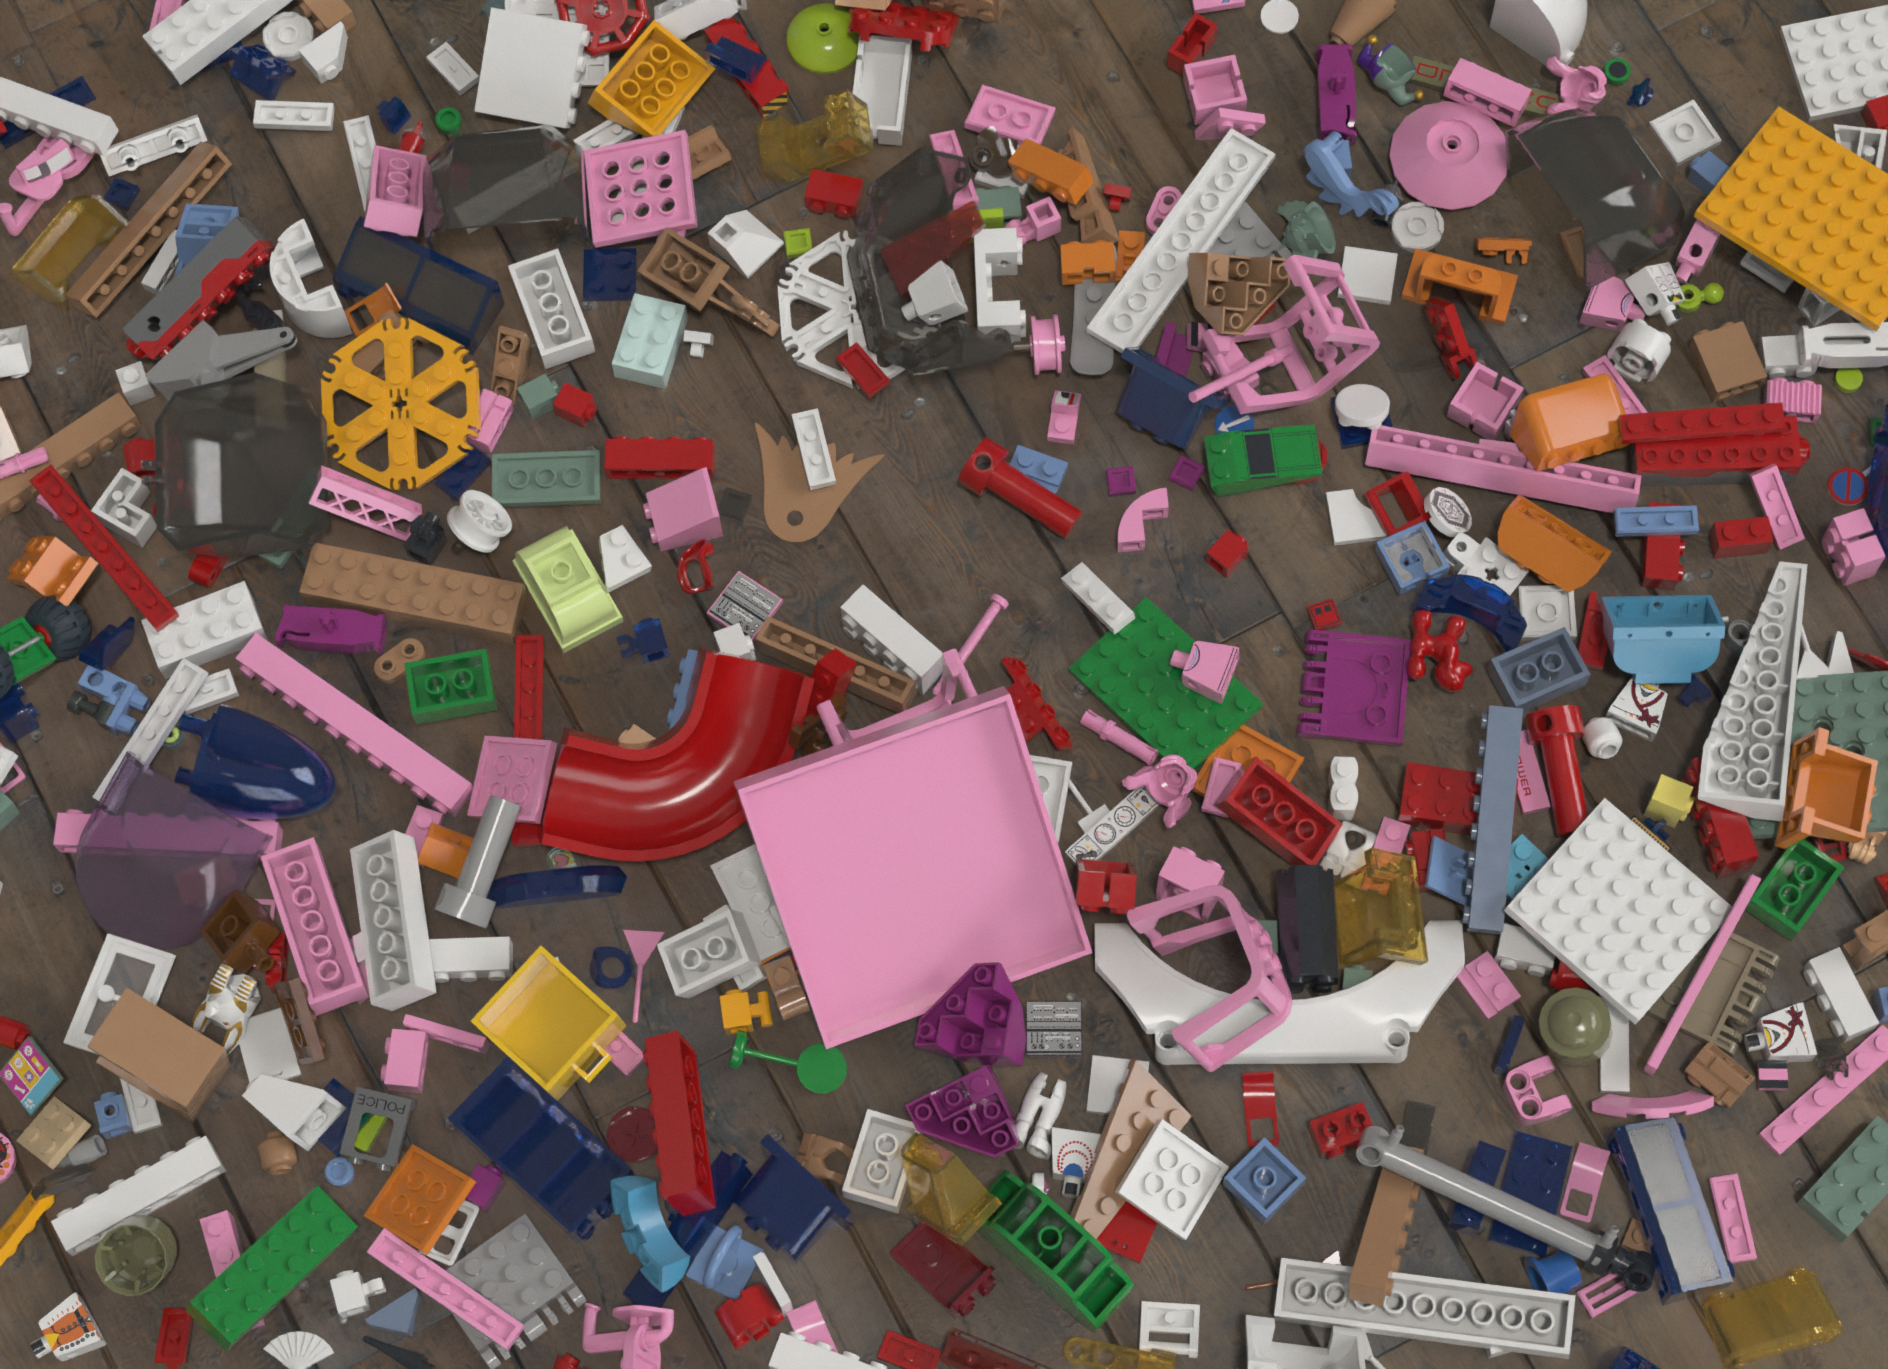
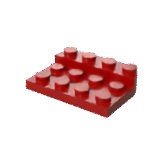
(905, 22)

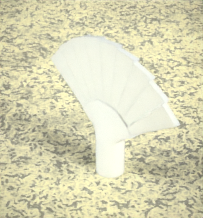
(299, 1349)

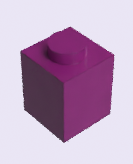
(486, 1188)

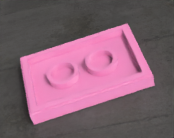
(1010, 115)

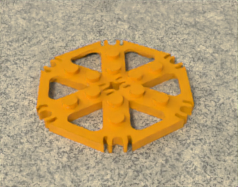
(417, 414)

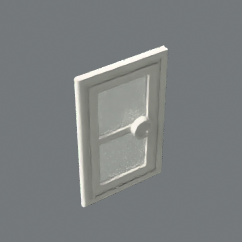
(118, 967)

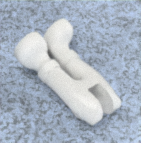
(1038, 1143)

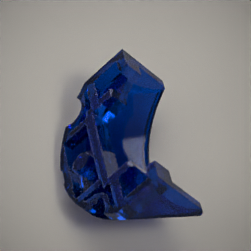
(1478, 601)

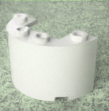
(316, 312)
(1343, 1351)

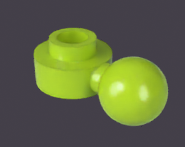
(1711, 294)

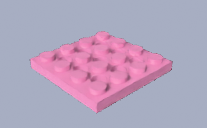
(624, 155)

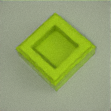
(797, 242)

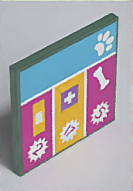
(30, 1076)

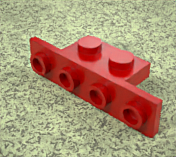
(1031, 709)

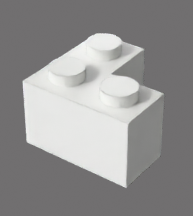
(120, 508)

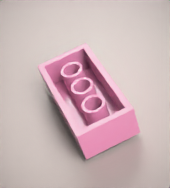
(395, 191)

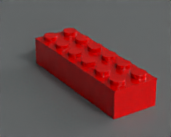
(679, 1123)

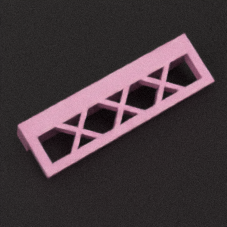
(366, 494)

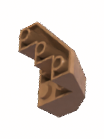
(1235, 289)

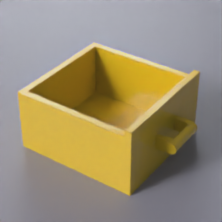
(550, 1024)

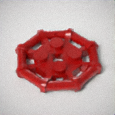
(606, 24)

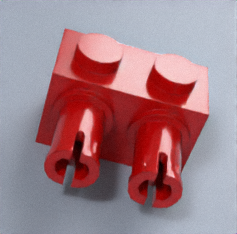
(1339, 1130)

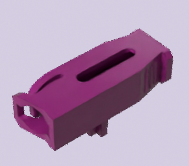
(1336, 91)
(331, 630)

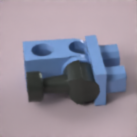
(116, 702)

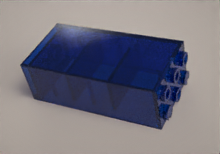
(541, 1149)

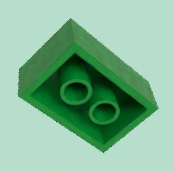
(450, 686)
(1794, 888)

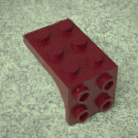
(945, 1269)

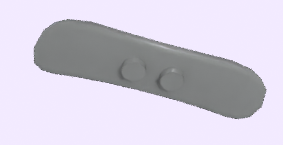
(1088, 353)

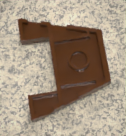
(813, 732)

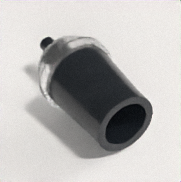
(1383, 221)

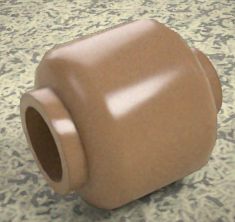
(277, 1153)

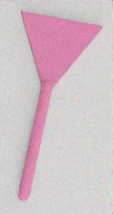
(642, 946)

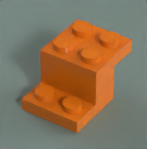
(51, 569)

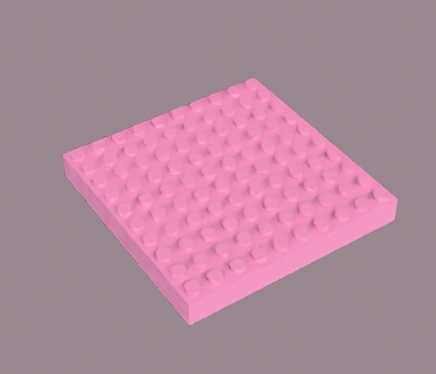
(912, 864)

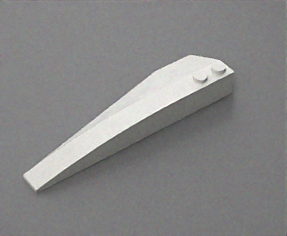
(1751, 736)

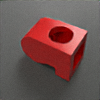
(206, 569)

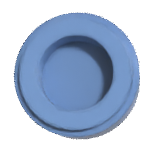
(339, 1172)

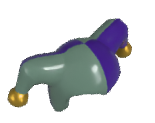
(1390, 70)

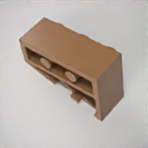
(372, 355)

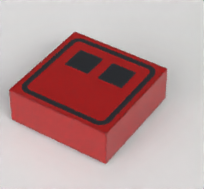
(1324, 615)

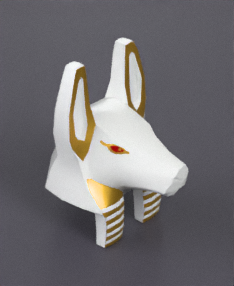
(228, 1005)

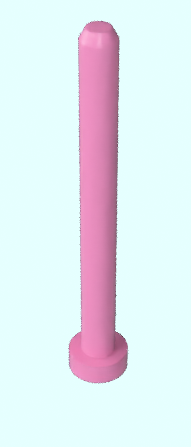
(997, 603)

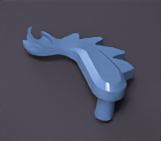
(1338, 188)

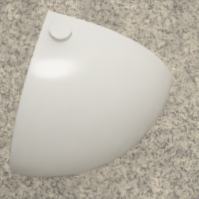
(1542, 26)

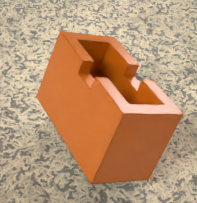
(1087, 262)

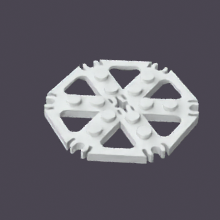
(829, 297)

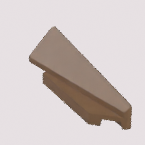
(1092, 208)

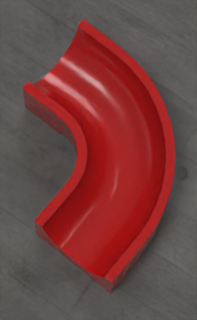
(680, 787)

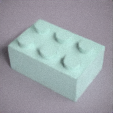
(650, 341)

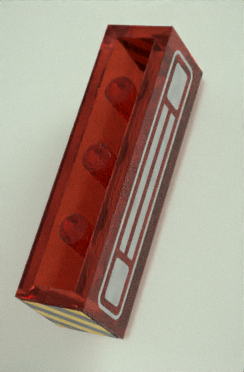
(970, 1352)

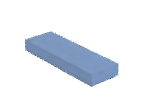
(1656, 520)

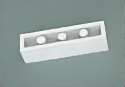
(162, 266)

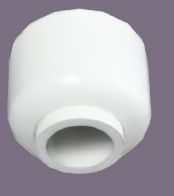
(1602, 737)

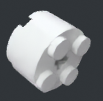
(1639, 351)

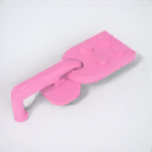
(41, 190)

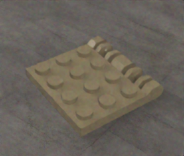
(1720, 992)

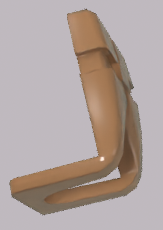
(812, 1155)

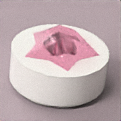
(1040, 1182)

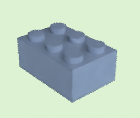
(1538, 671)

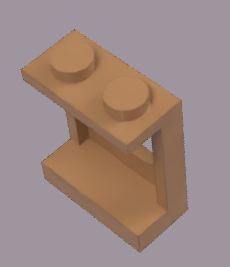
(1870, 942)

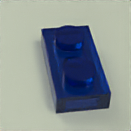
(463, 474)

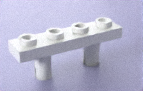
(153, 145)

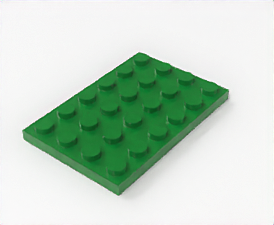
(1146, 693)

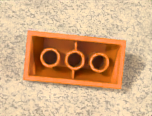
(1549, 546)

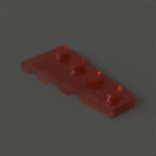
(933, 242)

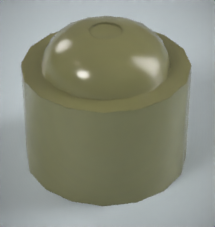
(1575, 1027)
(135, 1255)

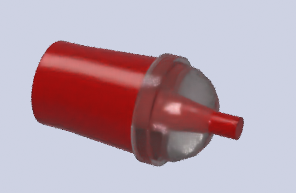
(413, 138)

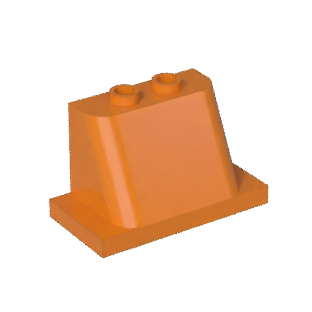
(1435, 268)
(1826, 792)

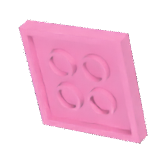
(514, 772)

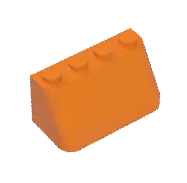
(1569, 422)

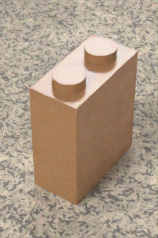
(1727, 361)

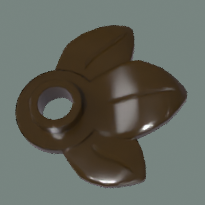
(996, 150)

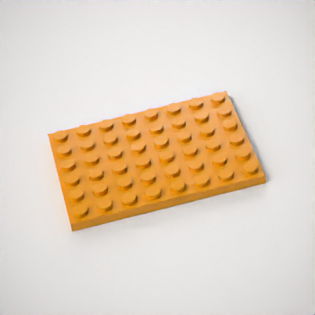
(1809, 214)

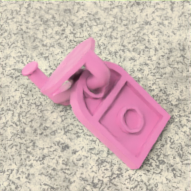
(639, 1343)

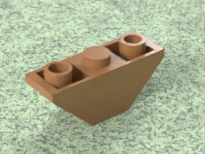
(510, 362)

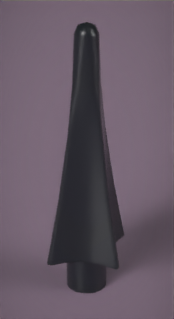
(407, 1358)

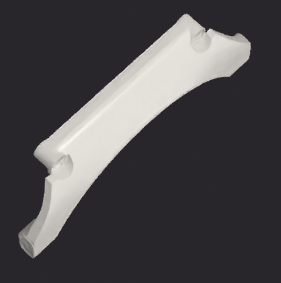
(1331, 1028)

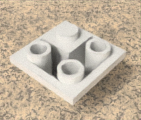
(743, 242)

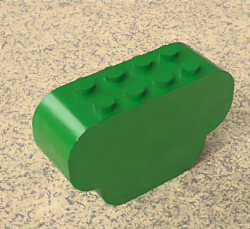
(1055, 1252)

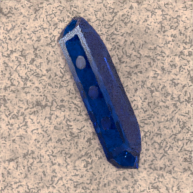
(557, 886)

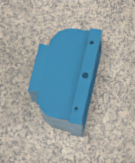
(1665, 639)

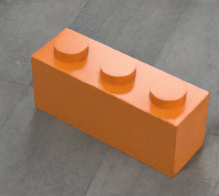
(1050, 172)

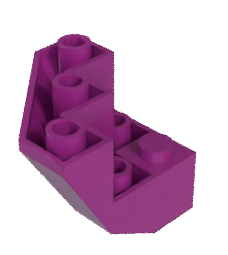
(976, 1020)
(968, 1114)

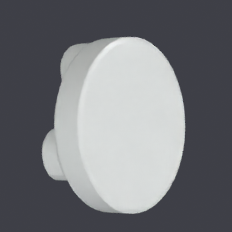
(1362, 406)

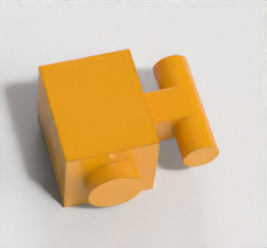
(738, 1011)

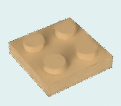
(53, 1133)

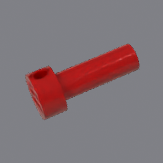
(1017, 488)
(1556, 733)

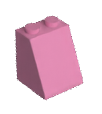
(683, 511)

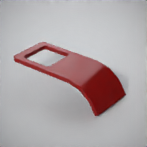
(1259, 1102)

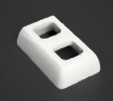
(456, 1234)

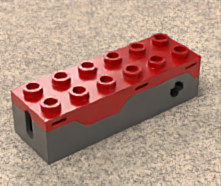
(198, 289)
(1719, 459)

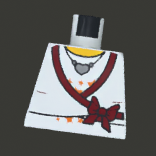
(1639, 709)
(1783, 1036)

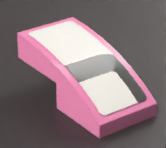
(39, 167)

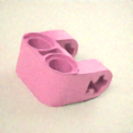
(1529, 1094)

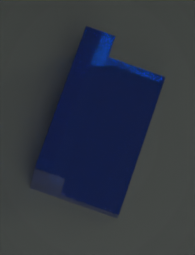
(735, 59)
(108, 645)

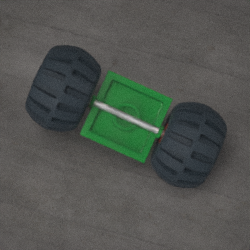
(44, 636)

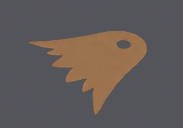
(788, 488)

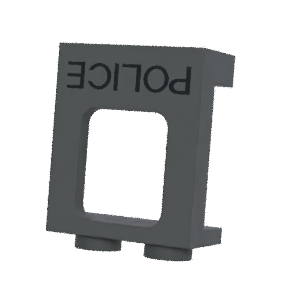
(383, 1105)

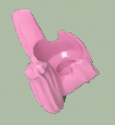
(1577, 88)
(1166, 785)

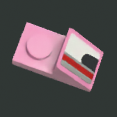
(1064, 417)

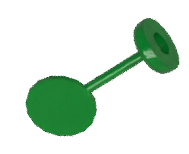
(817, 1067)

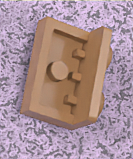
(706, 151)

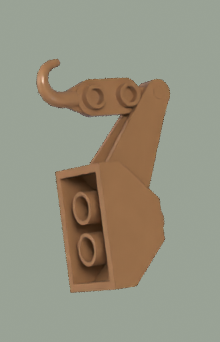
(692, 277)

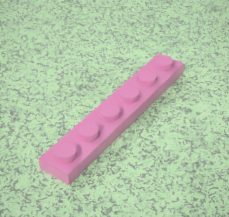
(1826, 1094)
(446, 1289)

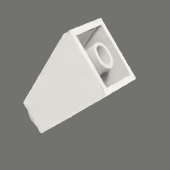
(294, 1108)

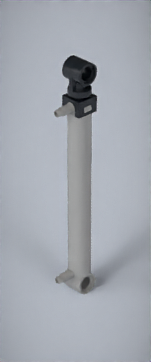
(1597, 1251)

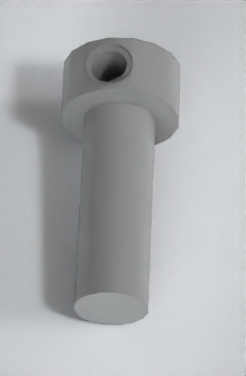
(468, 897)

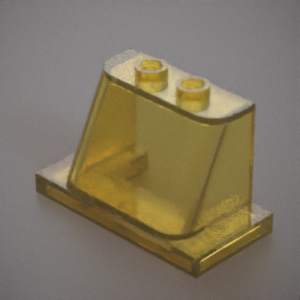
(1380, 911)
(944, 1190)

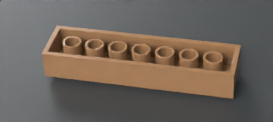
(414, 593)

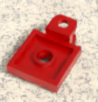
(1449, 336)

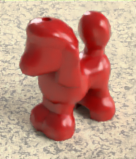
(1443, 647)

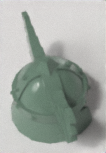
(1308, 229)

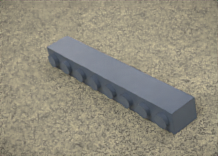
(1494, 819)

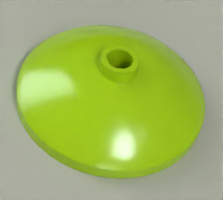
(819, 50)

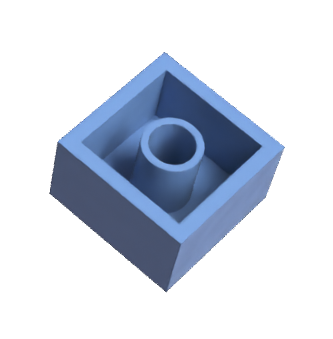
(1264, 1181)

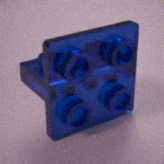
(259, 69)

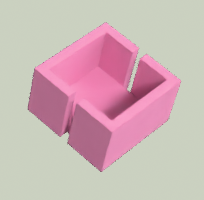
(1213, 86)
(1482, 405)
(1853, 557)

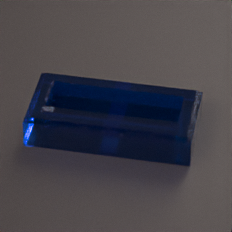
(1509, 1045)

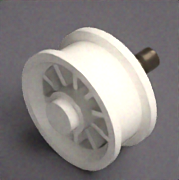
(478, 522)

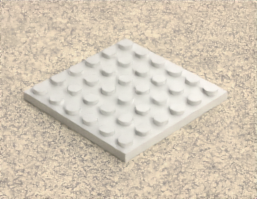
(1619, 910)

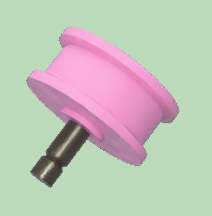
(1044, 344)

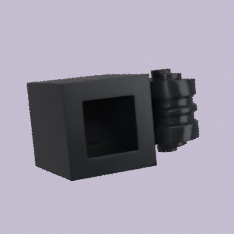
(425, 539)

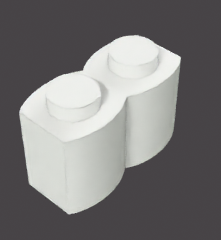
(1342, 783)

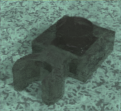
(1831, 1056)

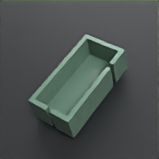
(1851, 1184)

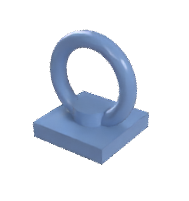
(725, 1262)

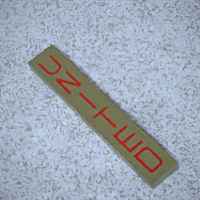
(1436, 74)

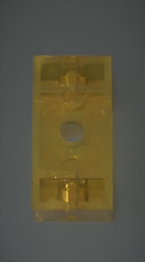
(793, 151)

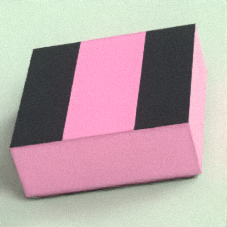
(1194, 333)
(1772, 1075)

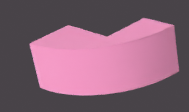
(1131, 528)

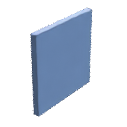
(1448, 870)

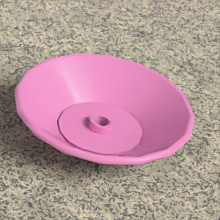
(1446, 175)

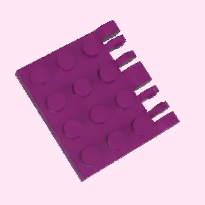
(1360, 688)

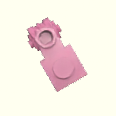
(1040, 222)

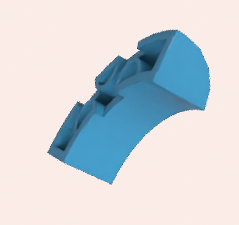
(646, 1231)

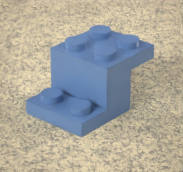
(198, 227)

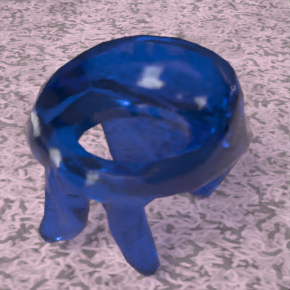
(596, 973)

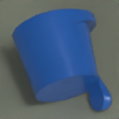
(1553, 1273)

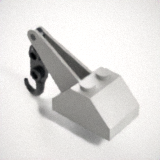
(209, 358)

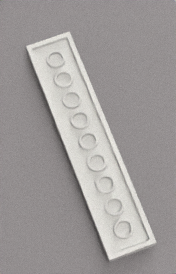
(1188, 228)

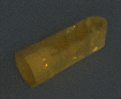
(1123, 1356)

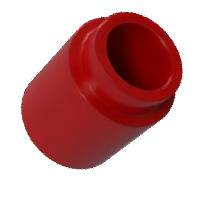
(13, 1033)

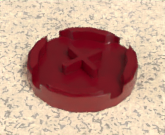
(631, 1135)

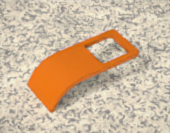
(377, 304)

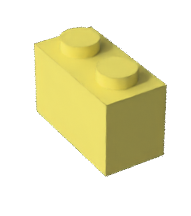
(1669, 801)

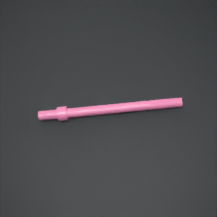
(1270, 358)

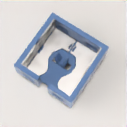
(1407, 547)

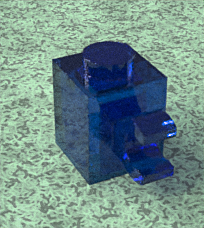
(648, 641)

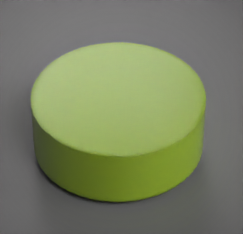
(1848, 379)

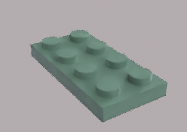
(547, 478)

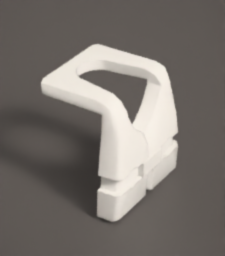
(1340, 857)

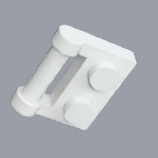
(1170, 1319)

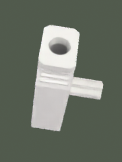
(1843, 346)

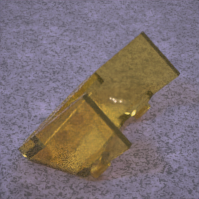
(66, 244)

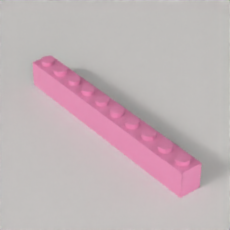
(1500, 470)
(354, 725)

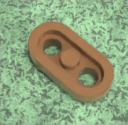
(397, 657)

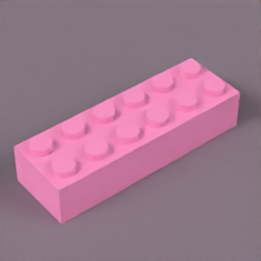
(314, 926)

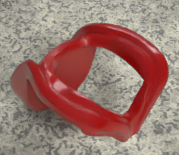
(697, 551)

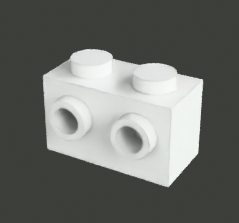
(733, 641)

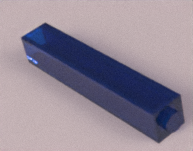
(693, 1230)

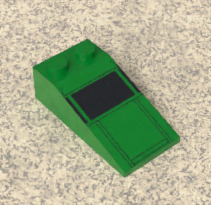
(1262, 458)

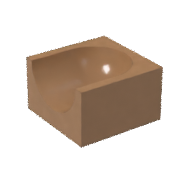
(159, 1055)

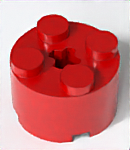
(749, 1316)

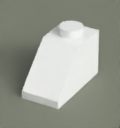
(326, 53)

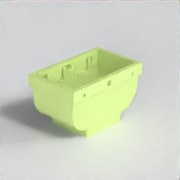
(566, 588)

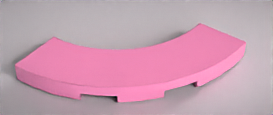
(1653, 1108)

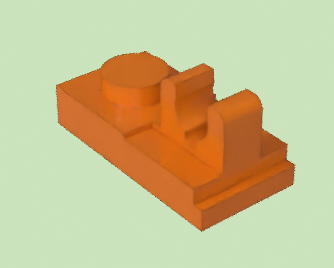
(1491, 245)
(1129, 248)

